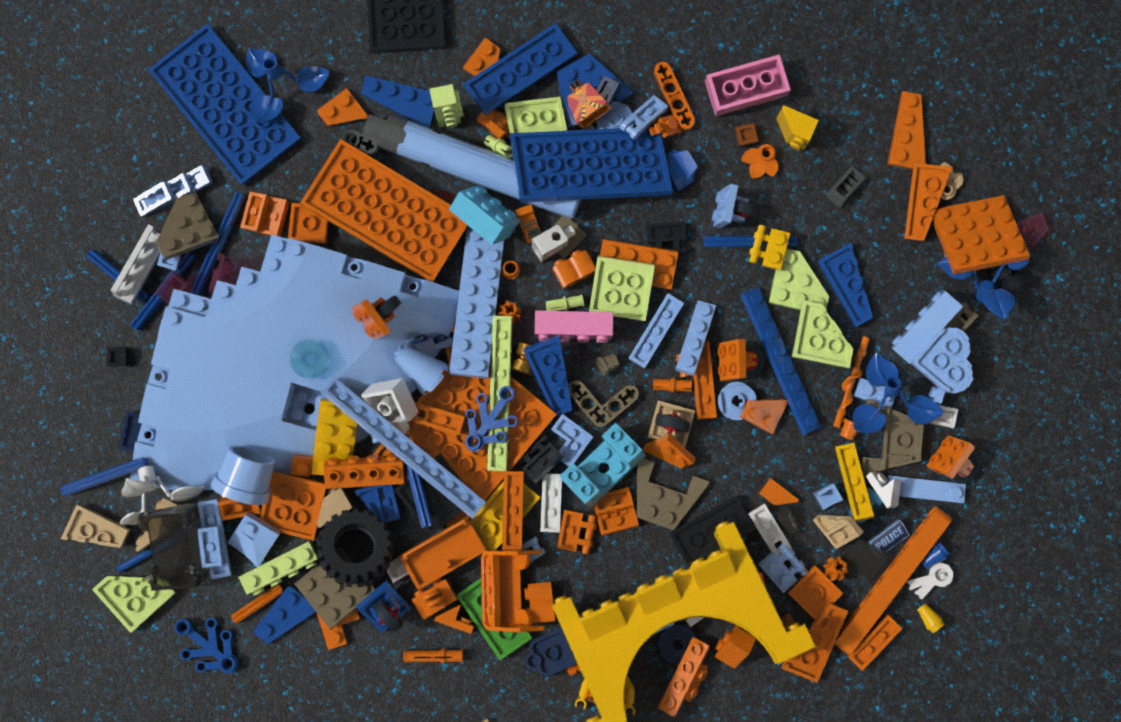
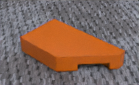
(776, 494)

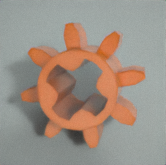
(510, 309)
(835, 568)

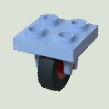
(732, 207)

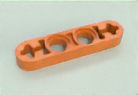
(676, 95)

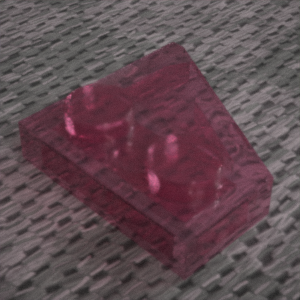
(1032, 229)

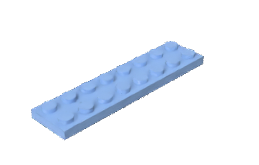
(476, 307)

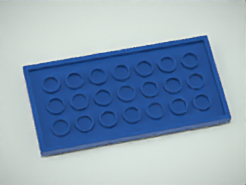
(218, 100)
(589, 165)

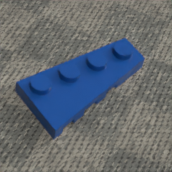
(845, 279)
(550, 371)

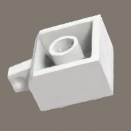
(392, 402)

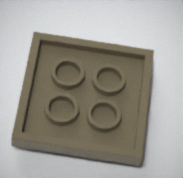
(330, 599)

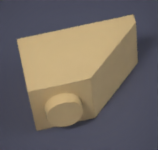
(334, 504)

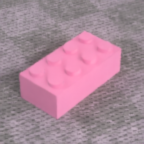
(747, 85)
(574, 325)

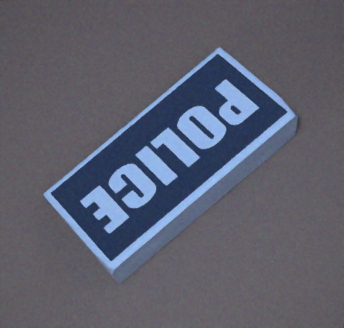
(890, 536)

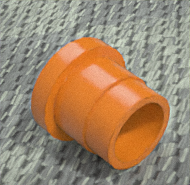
(512, 276)
(848, 430)

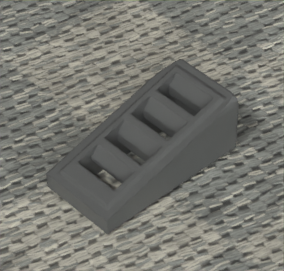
(839, 196)

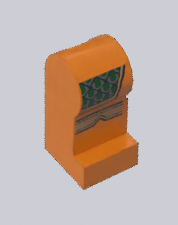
(527, 222)

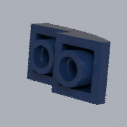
(427, 343)

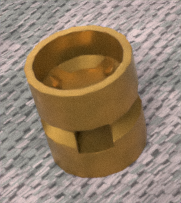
(520, 362)

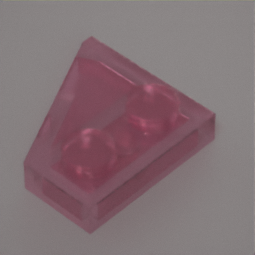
(221, 273)

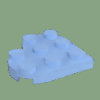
(946, 360)

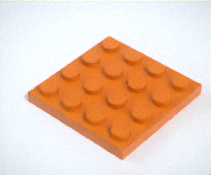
(979, 235)

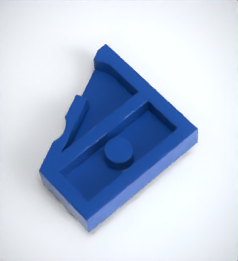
(381, 501)

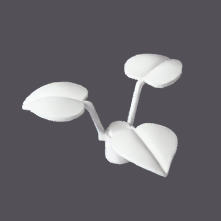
(148, 483)

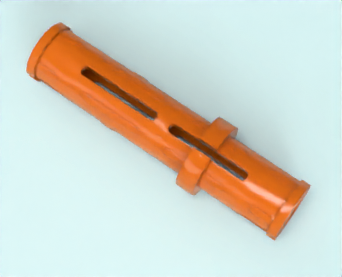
(433, 656)

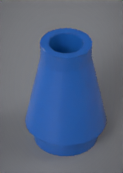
(935, 555)

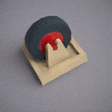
(671, 420)

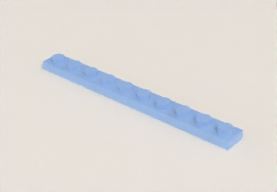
(403, 447)

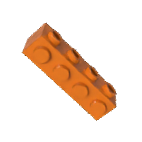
(363, 471)

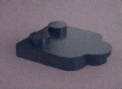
(550, 653)

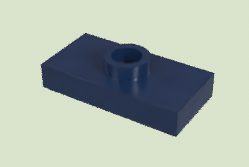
(130, 431)

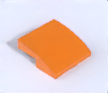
(264, 214)
(616, 512)

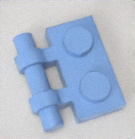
(778, 572)

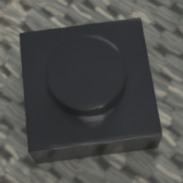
(117, 356)

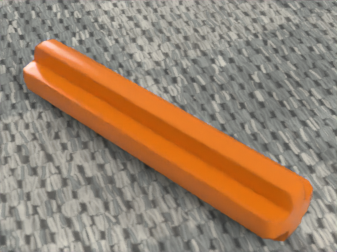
(257, 603)

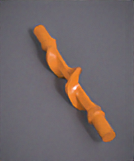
(848, 383)

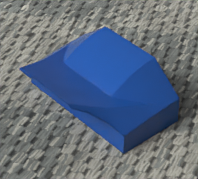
(681, 168)

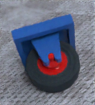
(384, 608)

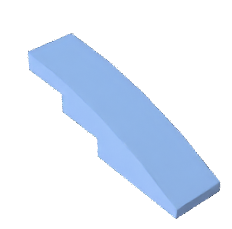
(167, 192)

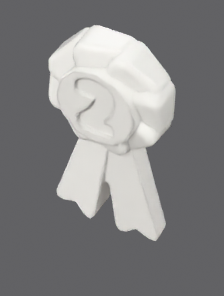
(939, 575)

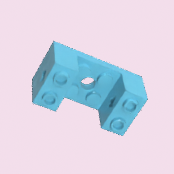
(618, 452)

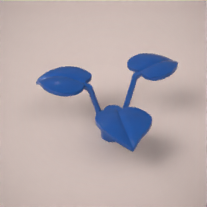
(265, 62)
(999, 301)
(882, 371)

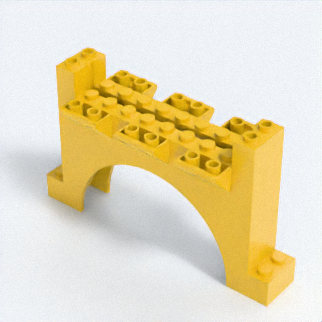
(718, 588)

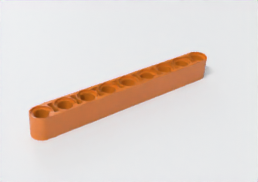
(892, 580)

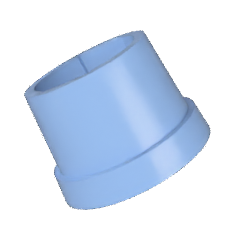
(245, 475)

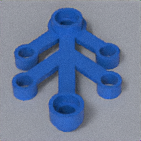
(489, 420)
(210, 647)

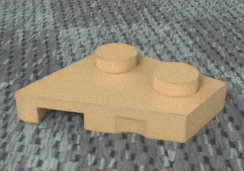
(838, 529)

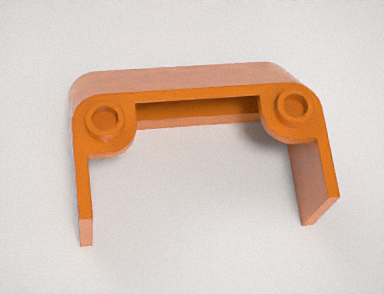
(503, 591)

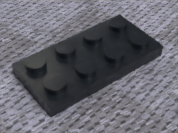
(697, 537)

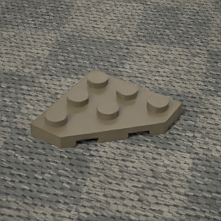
(186, 228)

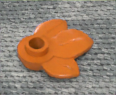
(759, 163)

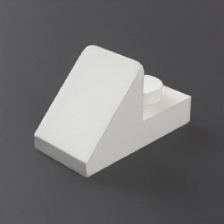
(888, 492)

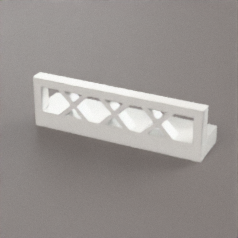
(137, 267)

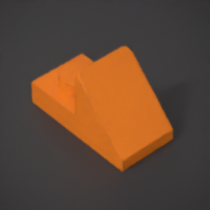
(450, 619)

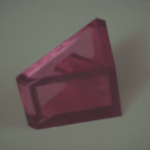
(174, 281)

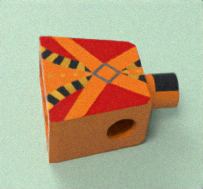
(586, 104)

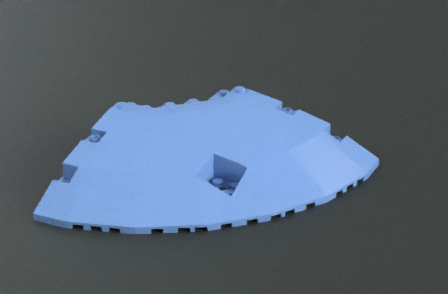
(230, 357)

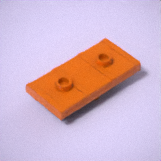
(442, 553)

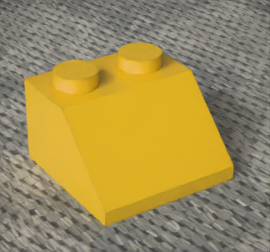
(796, 127)

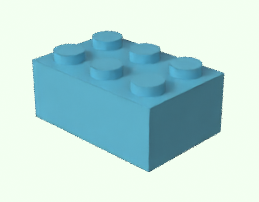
(484, 214)

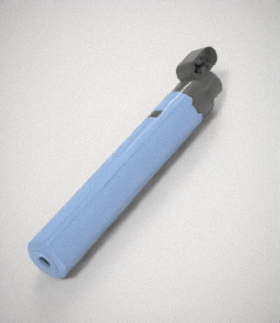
(449, 156)

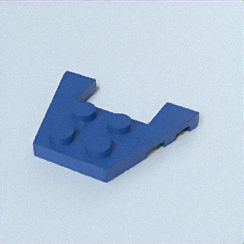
(585, 70)

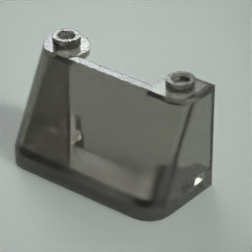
(174, 547)

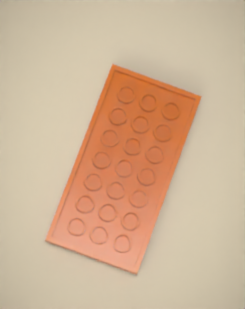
(385, 210)

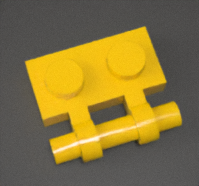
(775, 248)

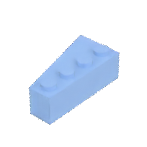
(923, 329)

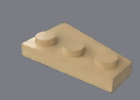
(93, 527)

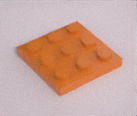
(294, 505)

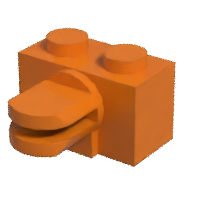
(435, 598)
(734, 646)

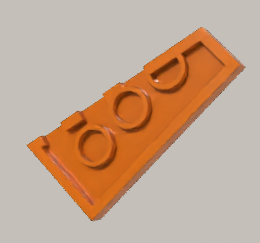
(908, 134)
(925, 193)
(824, 634)

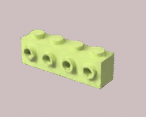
(446, 105)
(274, 570)

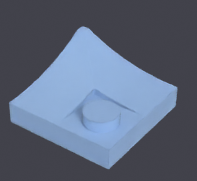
(254, 538)

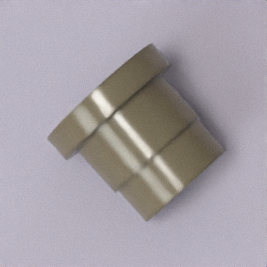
(607, 363)

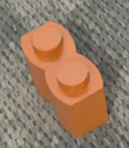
(573, 269)
(540, 601)

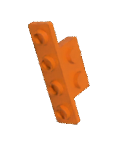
(686, 678)

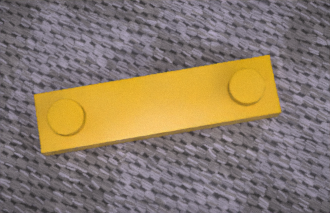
(854, 482)

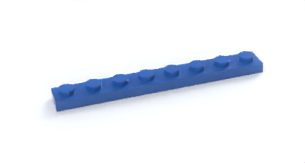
(780, 361)

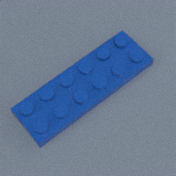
(520, 69)

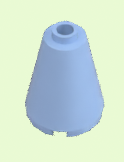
(420, 367)

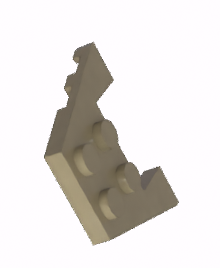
(900, 442)
(662, 504)

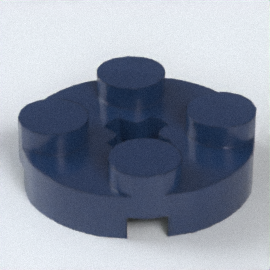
(666, 643)

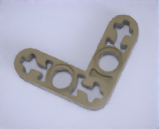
(605, 409)

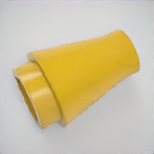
(930, 618)

